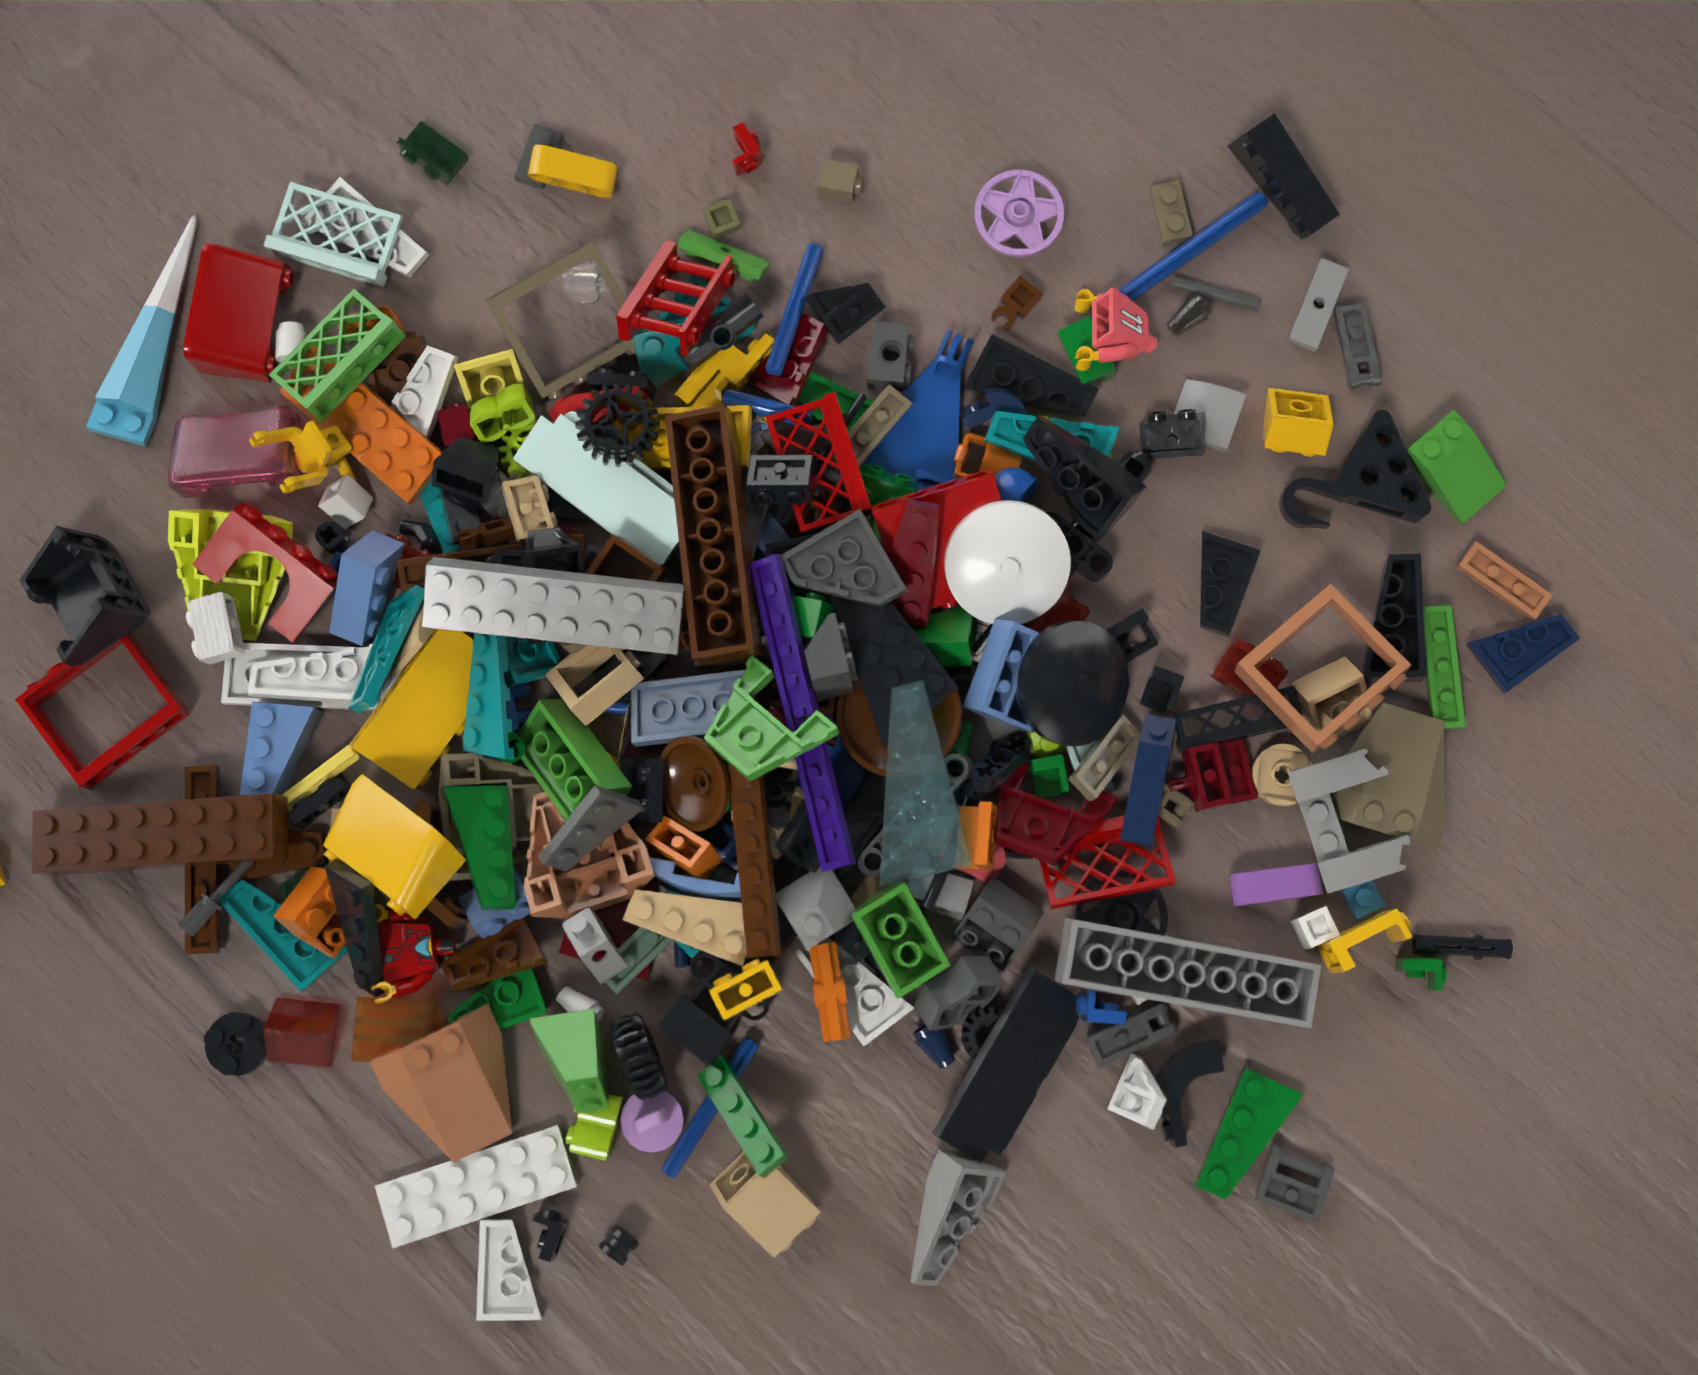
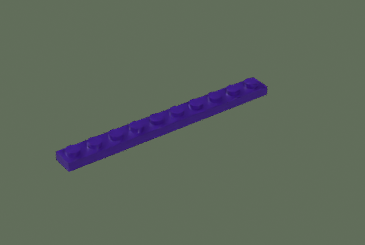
(798, 705)

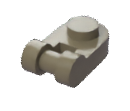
(1182, 806)

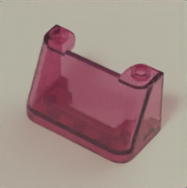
(218, 451)

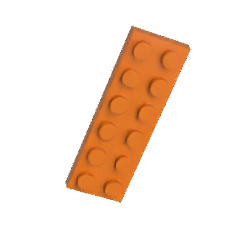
(377, 436)

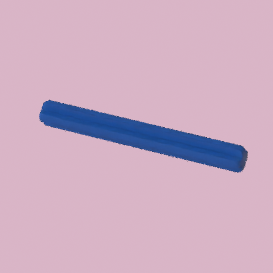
(794, 309)
(705, 1114)

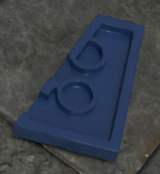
(1521, 651)

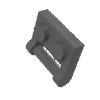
(1289, 1193)

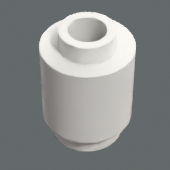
(288, 338)

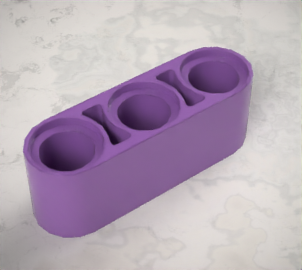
(1276, 884)

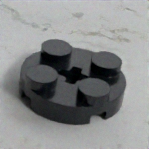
(219, 1041)

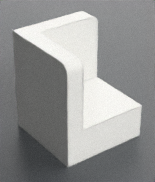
(345, 501)
(1315, 928)

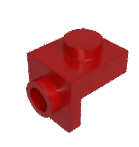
(748, 143)

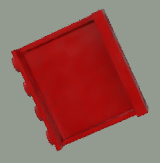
(957, 500)

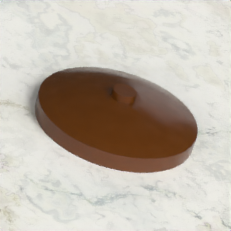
(863, 740)

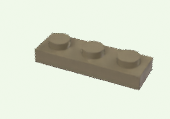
(877, 422)
(1105, 758)

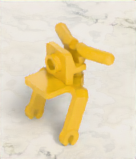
(314, 452)

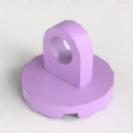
(653, 1122)

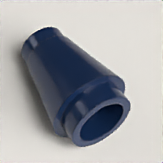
(934, 1045)

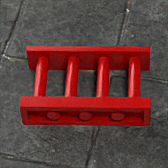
(658, 280)

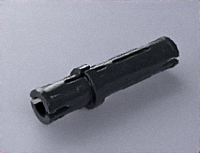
(1499, 947)

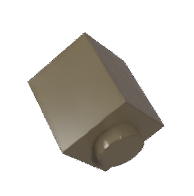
(839, 181)

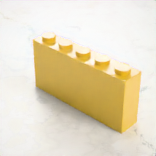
(420, 710)

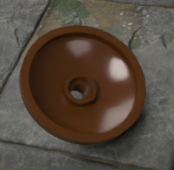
(694, 783)

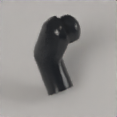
(423, 533)

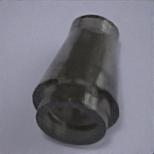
(1189, 315)

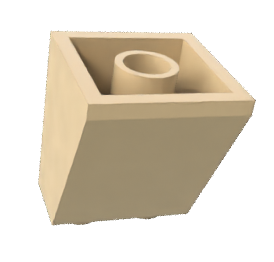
(767, 1208)

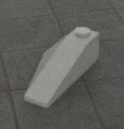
(951, 1203)

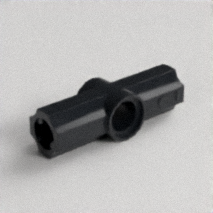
(734, 320)

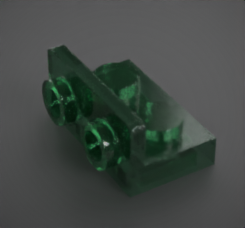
(433, 153)

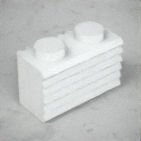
(215, 628)

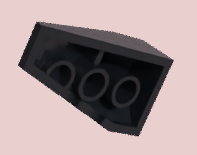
(1088, 480)

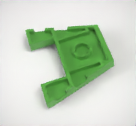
(753, 737)

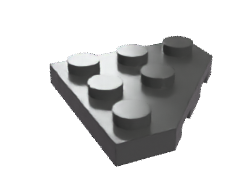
(845, 563)

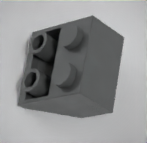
(831, 660)
(998, 923)

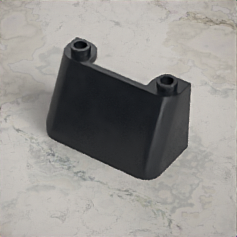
(87, 590)

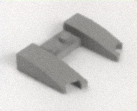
(1336, 863)

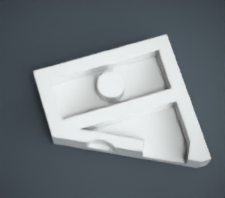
(1138, 1094)

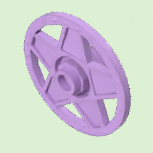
(1019, 213)

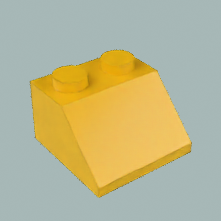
(1297, 422)

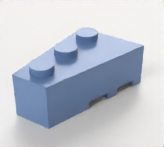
(364, 587)
(995, 680)
(274, 746)

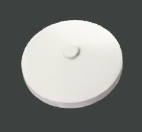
(1007, 562)

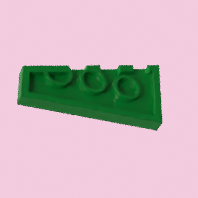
(1247, 1126)

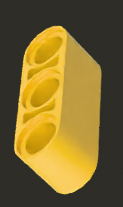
(572, 171)

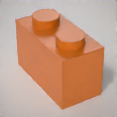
(690, 852)

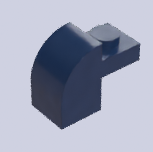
(998, 400)

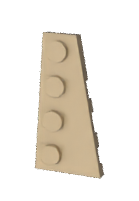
(694, 921)

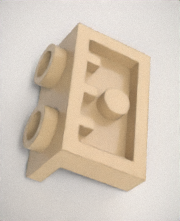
(527, 506)

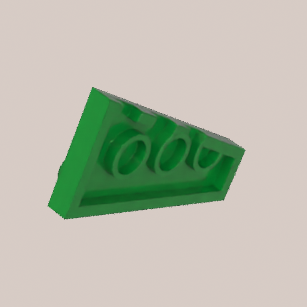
(485, 839)

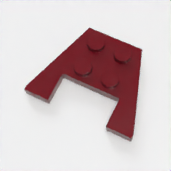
(1041, 826)

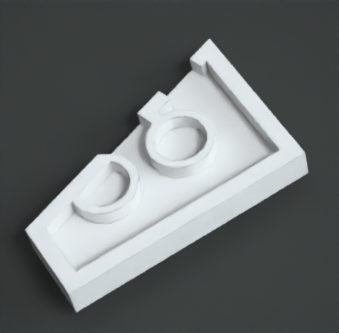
(503, 1278)

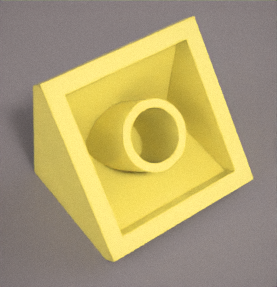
(489, 375)

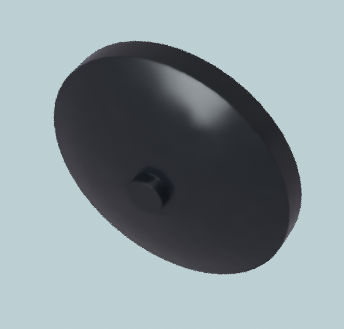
(1072, 683)

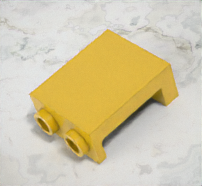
(1335, 951)

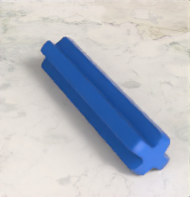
(760, 406)

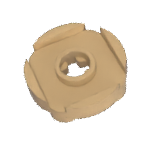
(1264, 770)

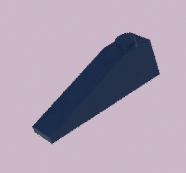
(1148, 780)

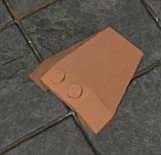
(596, 881)
(452, 1083)

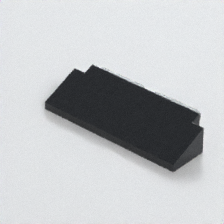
(1009, 1068)

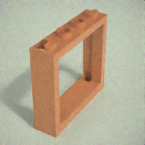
(1313, 740)

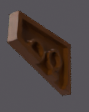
(495, 956)

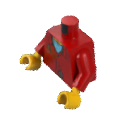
(408, 952)

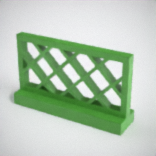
(350, 367)

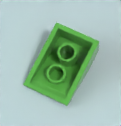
(1456, 467)

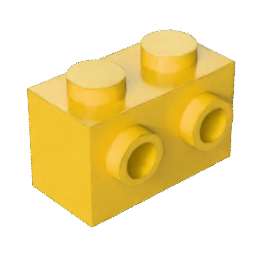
(746, 989)

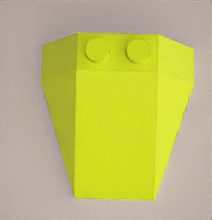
(250, 582)

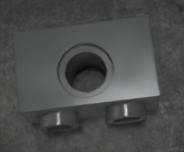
(889, 338)

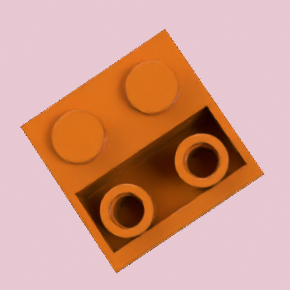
(312, 913)

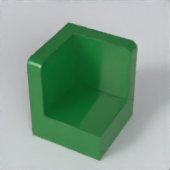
(1049, 776)

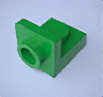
(1416, 969)

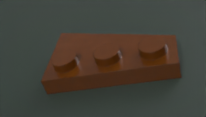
(304, 851)

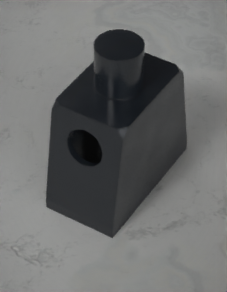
(467, 469)

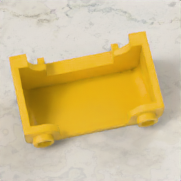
(391, 848)

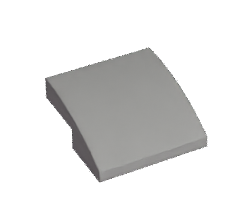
(1221, 410)

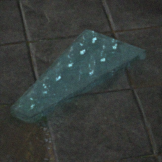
(920, 809)

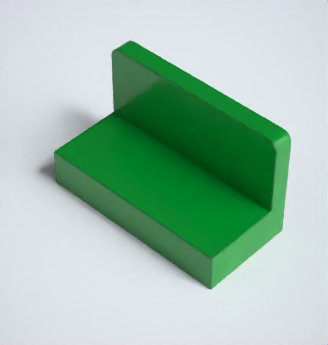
(1080, 335)

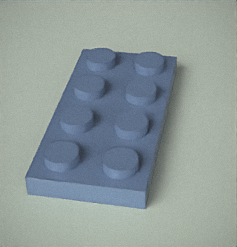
(678, 706)

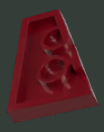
(798, 365)

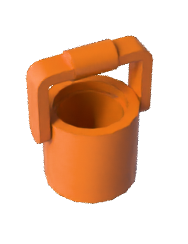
(993, 457)

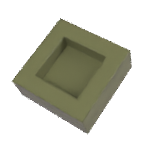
(721, 218)

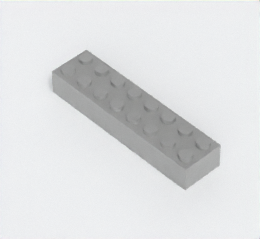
(553, 605)
(1187, 973)

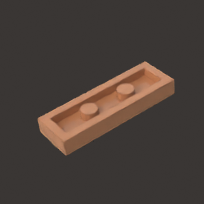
(1504, 581)

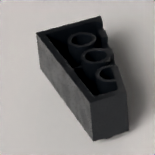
(1284, 176)
(1399, 618)

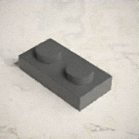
(539, 136)

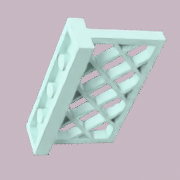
(327, 259)

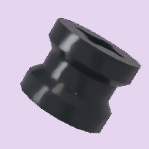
(619, 1244)

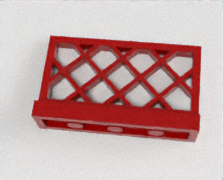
(841, 448)
(1105, 834)

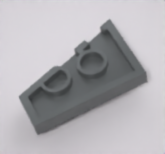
(588, 826)

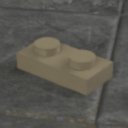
(1170, 212)

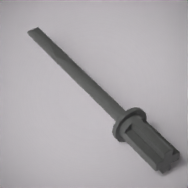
(207, 905)

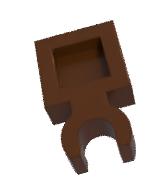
(1018, 301)
(488, 533)

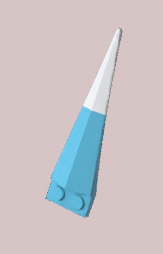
(133, 387)

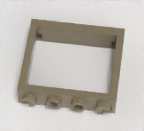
(536, 279)

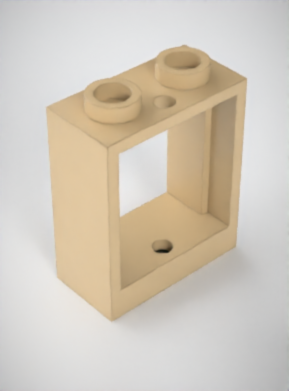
(606, 691)

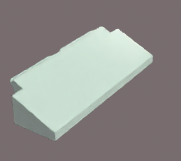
(619, 499)

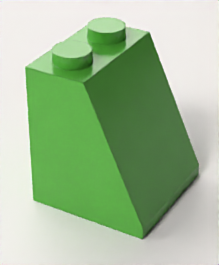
(576, 1055)

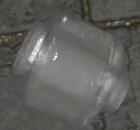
(583, 284)

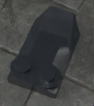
(552, 551)

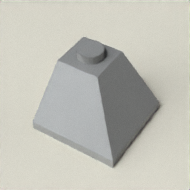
(815, 906)

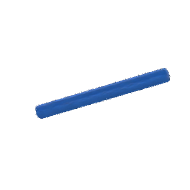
(1195, 246)

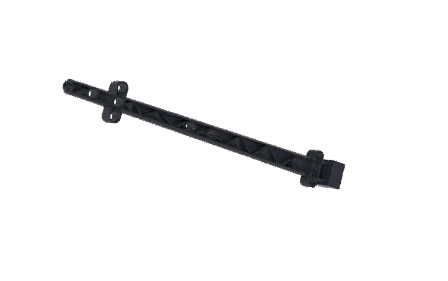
(696, 1019)

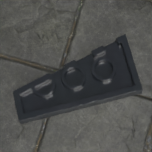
(1029, 379)

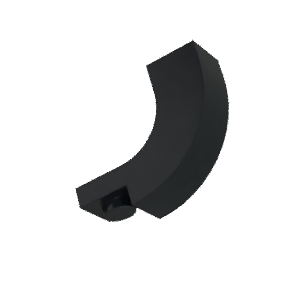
(1174, 1077)

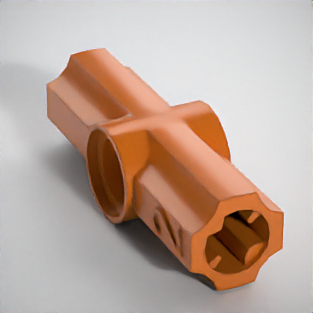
(829, 992)

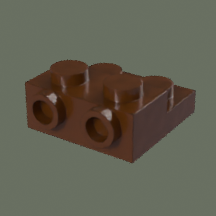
(392, 372)

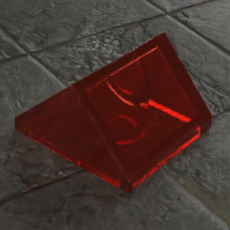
(301, 1032)

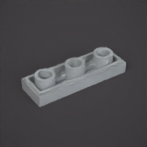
(1323, 291)

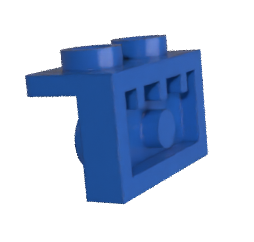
(1103, 1011)

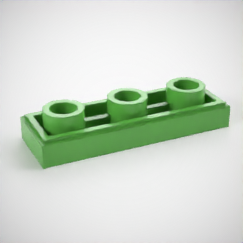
(701, 246)

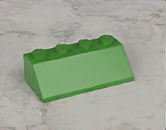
(567, 756)

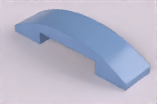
(669, 877)

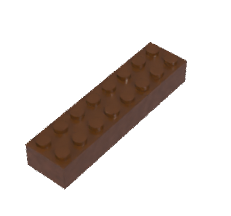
(713, 535)
(160, 834)

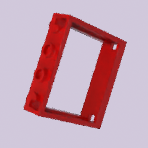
(127, 747)

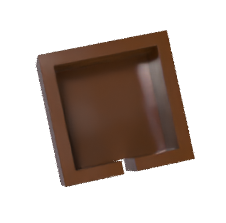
(625, 560)

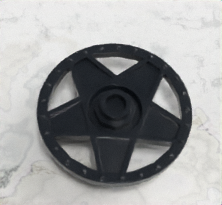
(1125, 910)

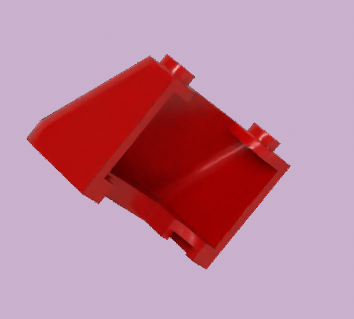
(234, 313)

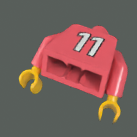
(1118, 328)

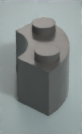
(963, 988)

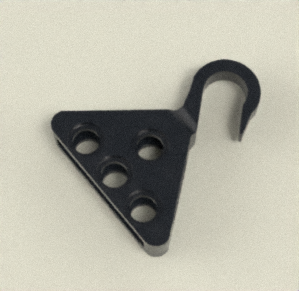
(1373, 459)

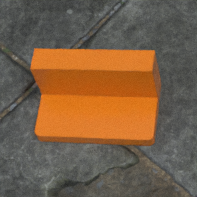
(980, 834)

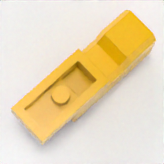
(723, 372)

